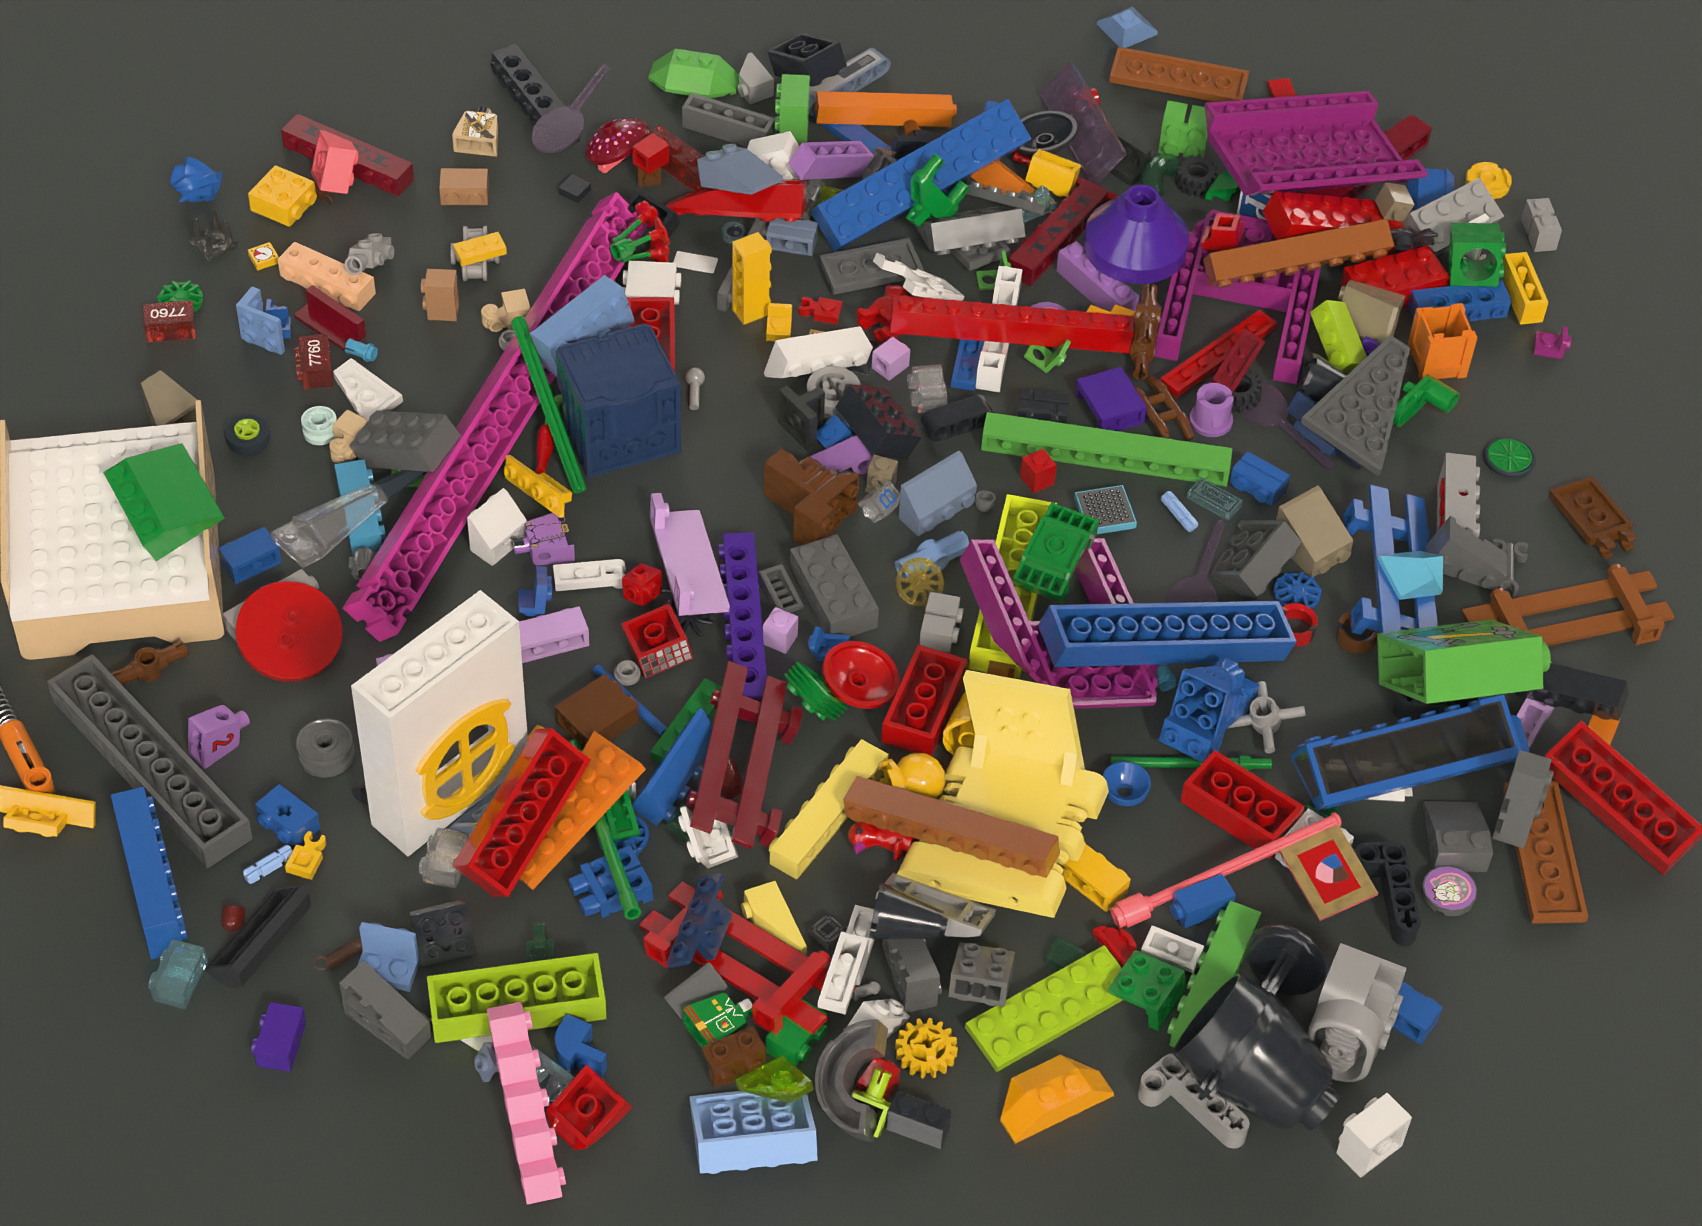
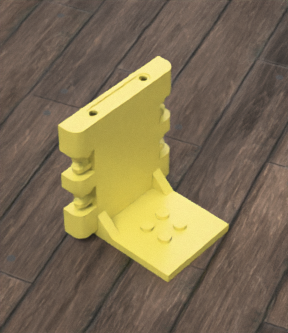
(1021, 771)

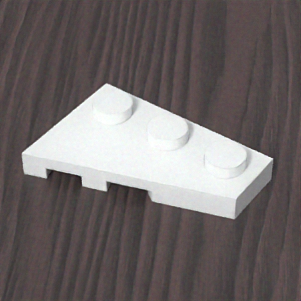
(365, 389)

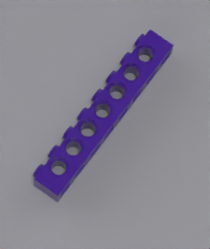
(745, 610)

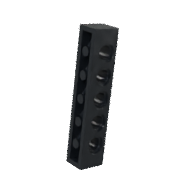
(524, 82)

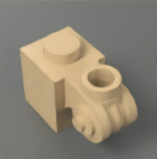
(513, 304)
(344, 433)

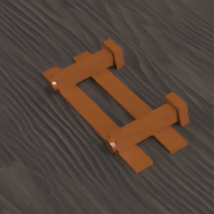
(1645, 619)

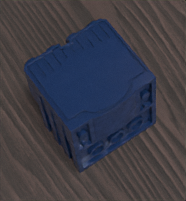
(619, 400)

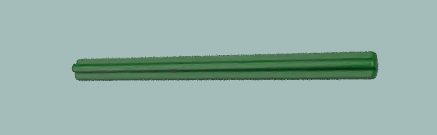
(549, 405)

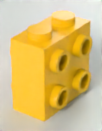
(282, 196)

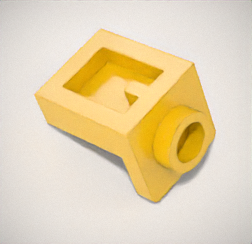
(779, 321)

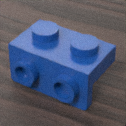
(534, 601)

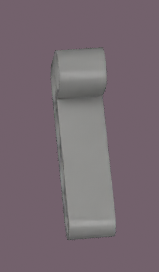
(1227, 1125)

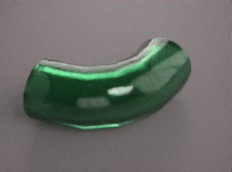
(1156, 169)

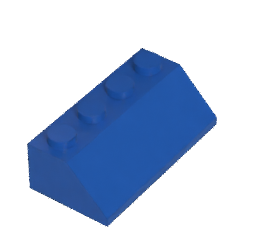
(675, 770)

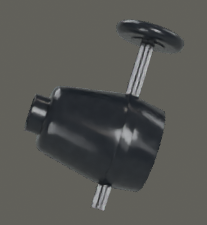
(1252, 1046)

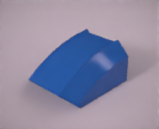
(1430, 188)

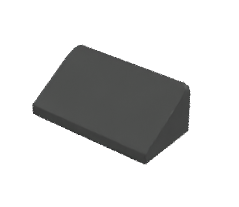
(699, 986)

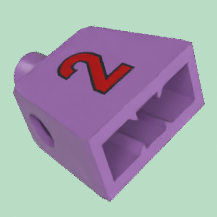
(214, 734)

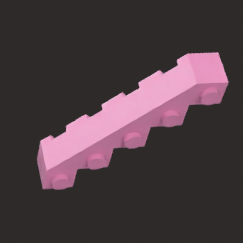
(525, 1103)

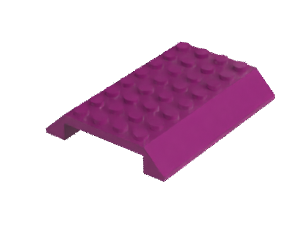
(1305, 143)

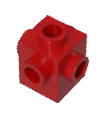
(642, 584)

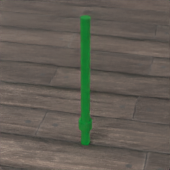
(1190, 762)

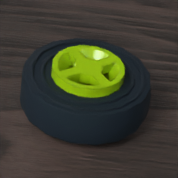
(247, 434)

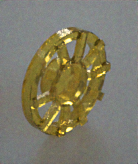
(919, 581)

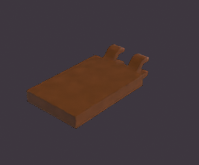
(1594, 515)

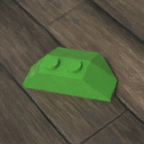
(694, 73)

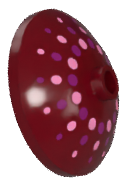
(615, 140)

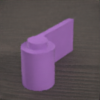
(846, 455)

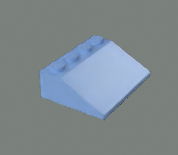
(751, 1131)

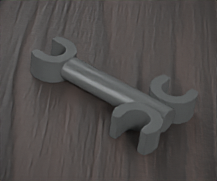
(1513, 553)

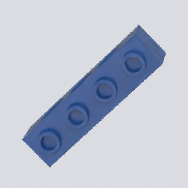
(1478, 301)

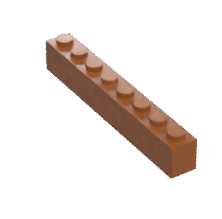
(1298, 253)
(952, 826)

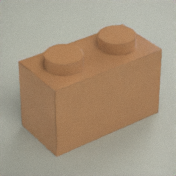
(464, 186)
(440, 295)

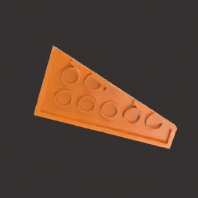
(599, 787)

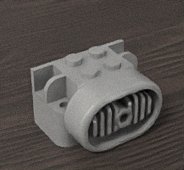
(1356, 1011)

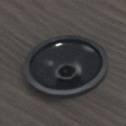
(1049, 132)

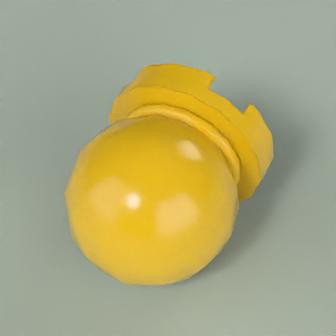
(915, 773)

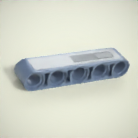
(858, 74)

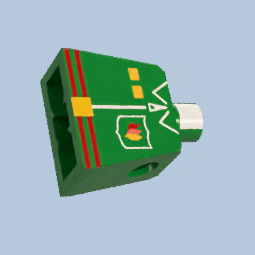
(716, 1018)

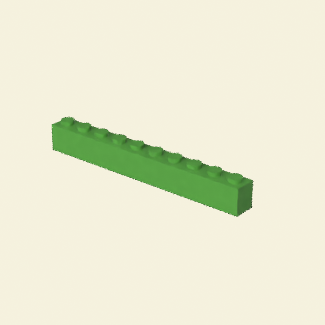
(1107, 449)

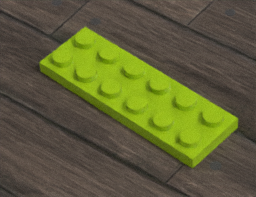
(1046, 1009)

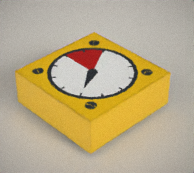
(263, 256)

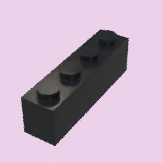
(1581, 692)

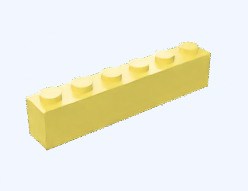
(824, 812)

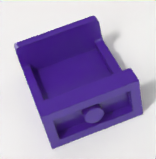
(1112, 399)

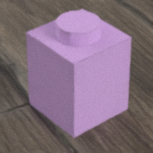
(890, 358)
(780, 630)

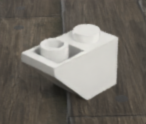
(887, 1011)

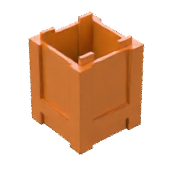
(1442, 342)

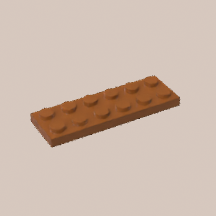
(1178, 76)
(1550, 866)

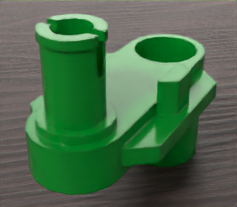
(1426, 390)

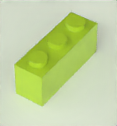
(1338, 335)

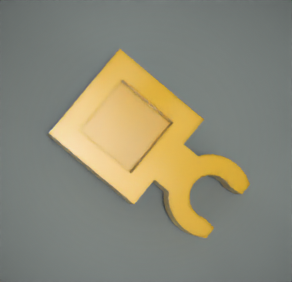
(306, 860)

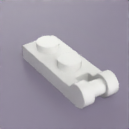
(589, 575)

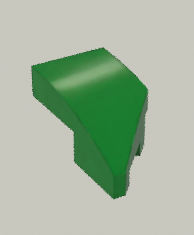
(1223, 187)

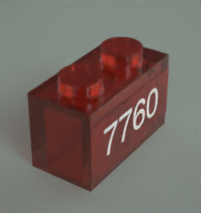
(169, 321)
(314, 361)

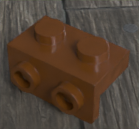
(734, 1056)

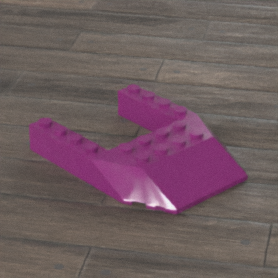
(1283, 293)
(1023, 639)

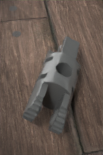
(814, 189)

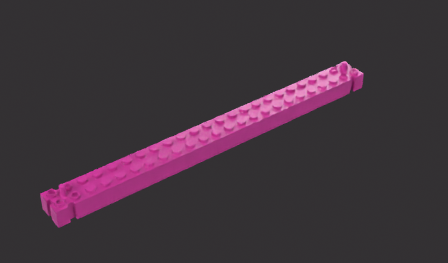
(487, 435)

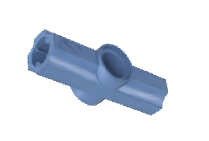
(938, 552)

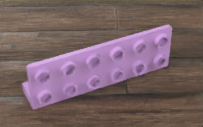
(687, 559)

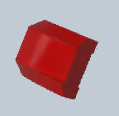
(586, 1110)

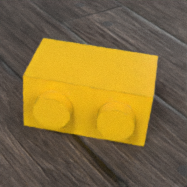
(1053, 172)

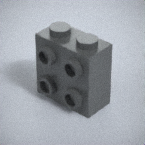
(981, 974)

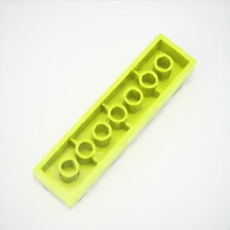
(1015, 531)

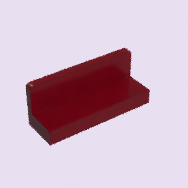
(330, 317)
(1238, 360)

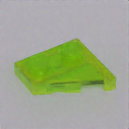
(776, 1081)

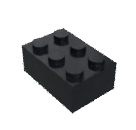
(808, 56)
(879, 421)

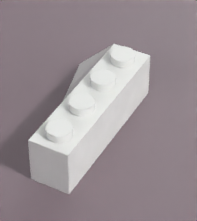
(815, 351)

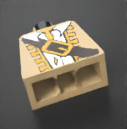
(477, 133)

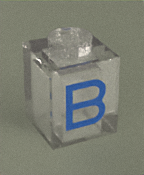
(880, 501)

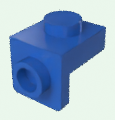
(834, 432)
(821, 643)

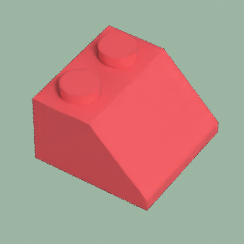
(333, 163)

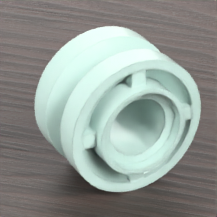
(318, 424)

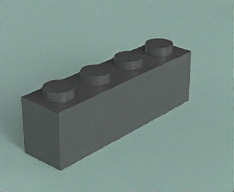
(725, 120)

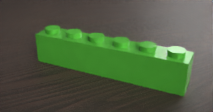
(1218, 965)

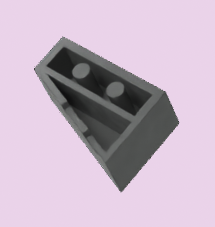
(383, 1011)

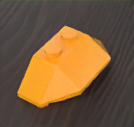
(1050, 1096)

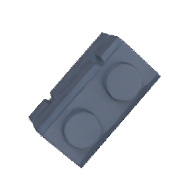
(793, 237)

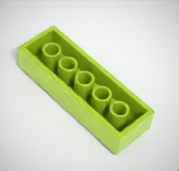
(543, 987)

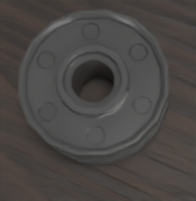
(325, 747)

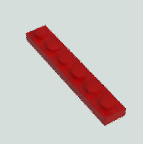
(1211, 357)

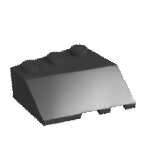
(1255, 556)

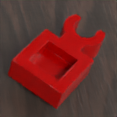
(824, 310)

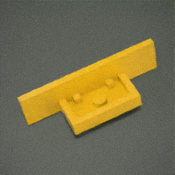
(538, 486)
(43, 811)

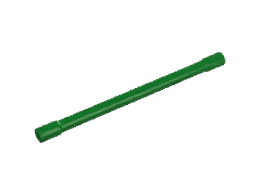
(626, 895)

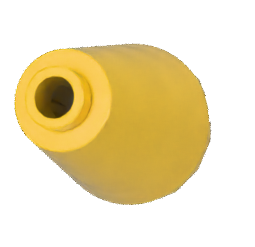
(960, 728)

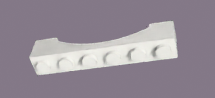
(994, 354)

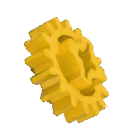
(925, 1049)

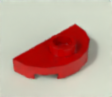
(1117, 942)

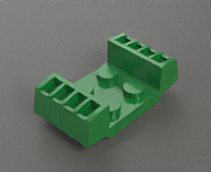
(1055, 552)

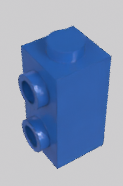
(1201, 900)

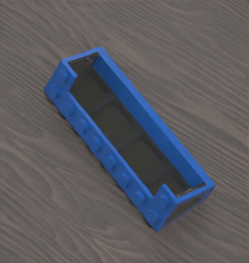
(1407, 753)

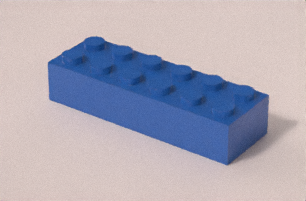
(149, 870)

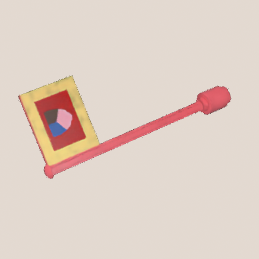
(1316, 857)

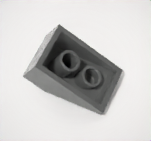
(1458, 835)

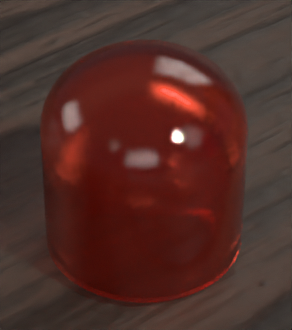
(232, 918)

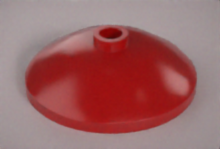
(860, 674)

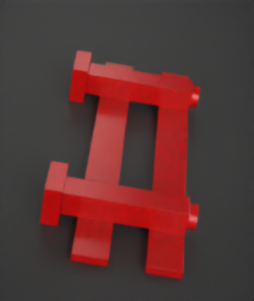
(771, 1000)

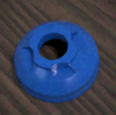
(1129, 776)

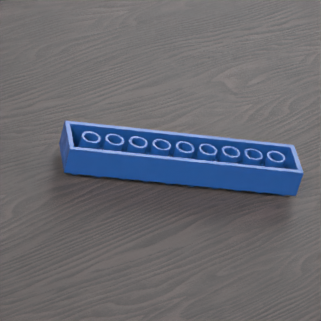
(888, 192)
(1166, 633)

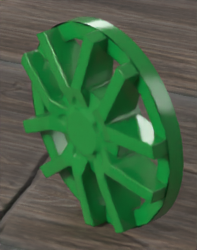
(181, 294)

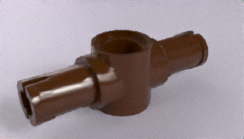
(150, 663)

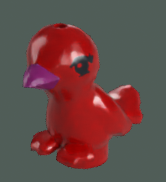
(866, 836)

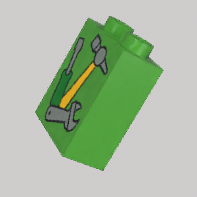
(1461, 661)

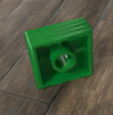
(813, 690)

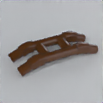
(1174, 411)

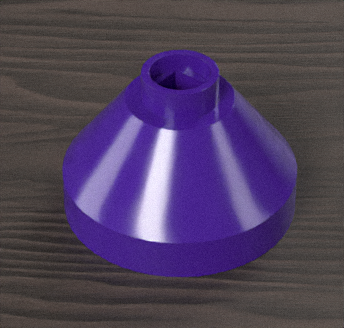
(1136, 237)

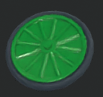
(1509, 456)

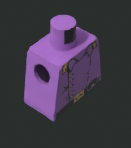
(547, 541)

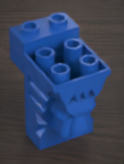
(1206, 706)

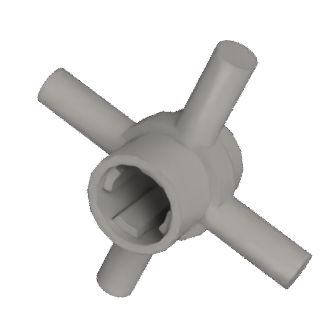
(1267, 716)

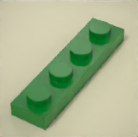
(698, 700)

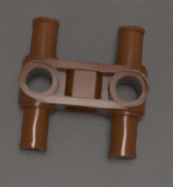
(1145, 331)

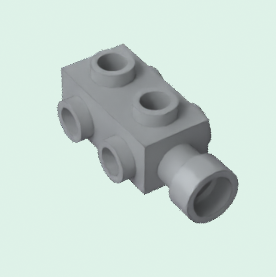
(369, 253)

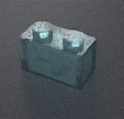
(178, 973)

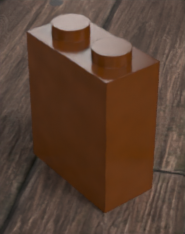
(597, 708)

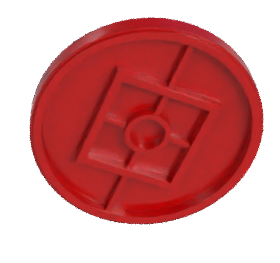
(288, 631)

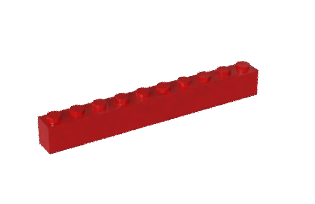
(1011, 324)

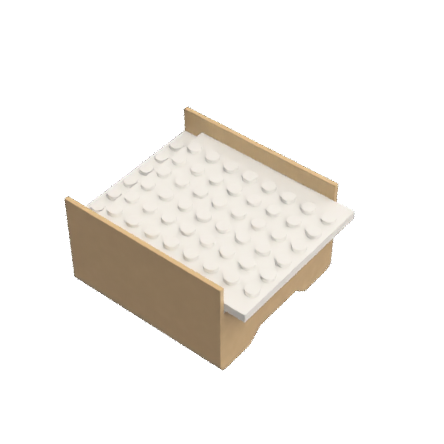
(74, 559)

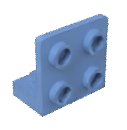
(257, 325)
(390, 953)

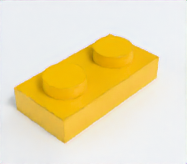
(479, 249)

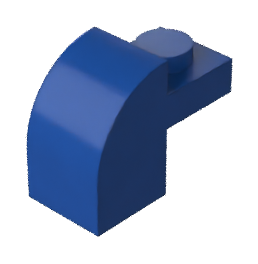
(573, 1047)

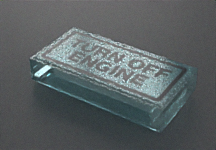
(1214, 499)

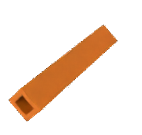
(884, 108)

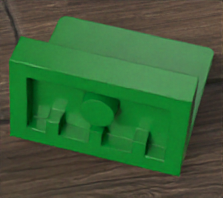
(1150, 986)

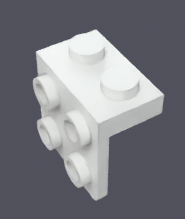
(706, 847)

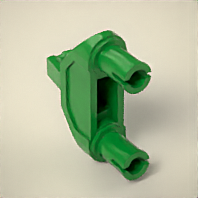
(929, 198)

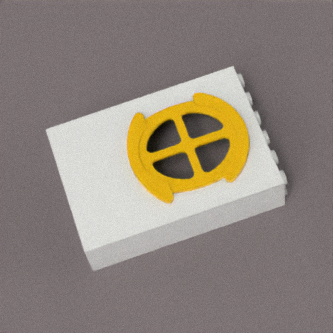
(424, 701)

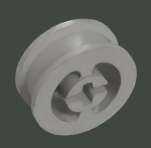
(838, 380)

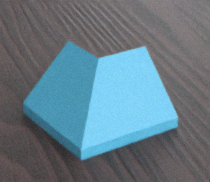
(1414, 573)

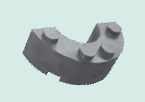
(838, 1071)

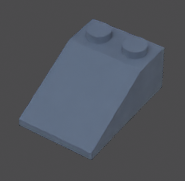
(736, 171)

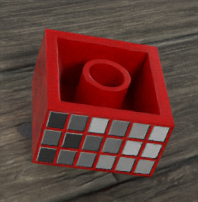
(657, 640)

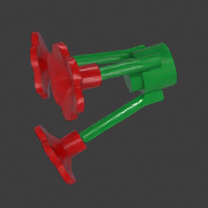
(623, 248)

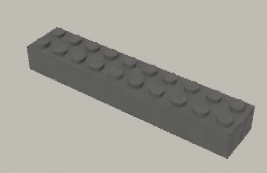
(150, 759)

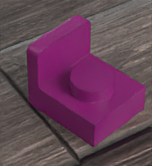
(1552, 344)

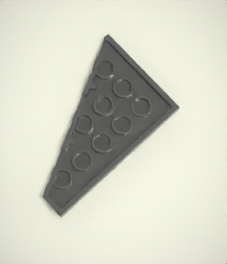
(1362, 406)

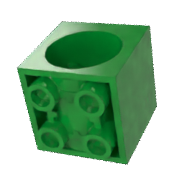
(1471, 236)

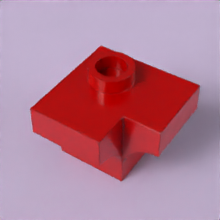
(1224, 233)

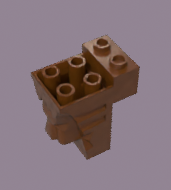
(810, 493)

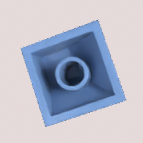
(1127, 27)

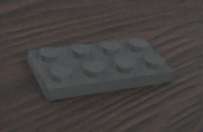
(856, 270)

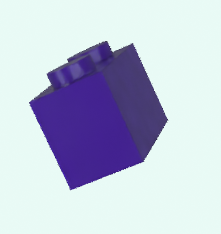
(279, 1036)

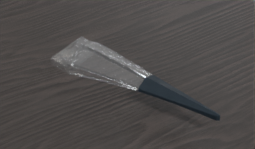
(319, 530)

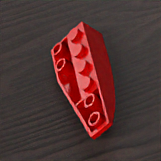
(780, 200)

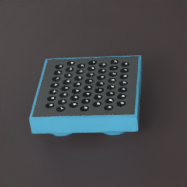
(1109, 506)

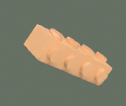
(328, 275)

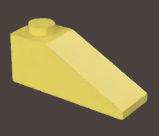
(770, 913)

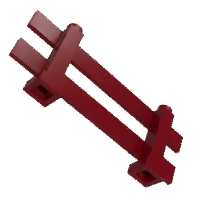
(769, 720)

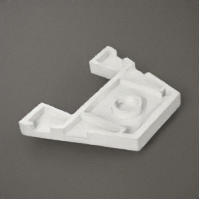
(920, 282)

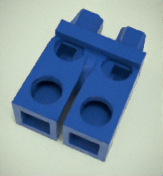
(601, 887)

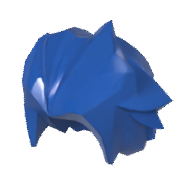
(195, 181)

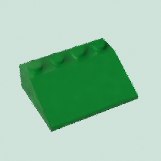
(163, 498)

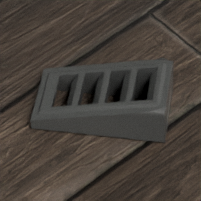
(779, 572)

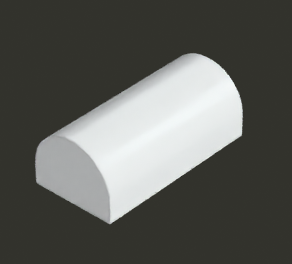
(1172, 949)

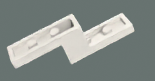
(848, 962)

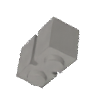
(1541, 224)
(940, 622)

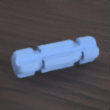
(1179, 511)
(267, 864)

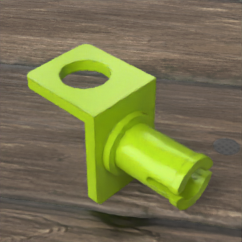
(874, 1096)

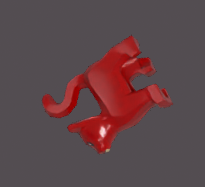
(880, 312)

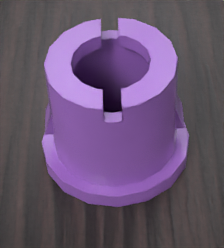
(1212, 410)

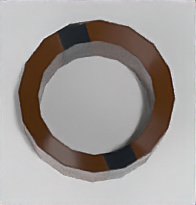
(1350, 644)

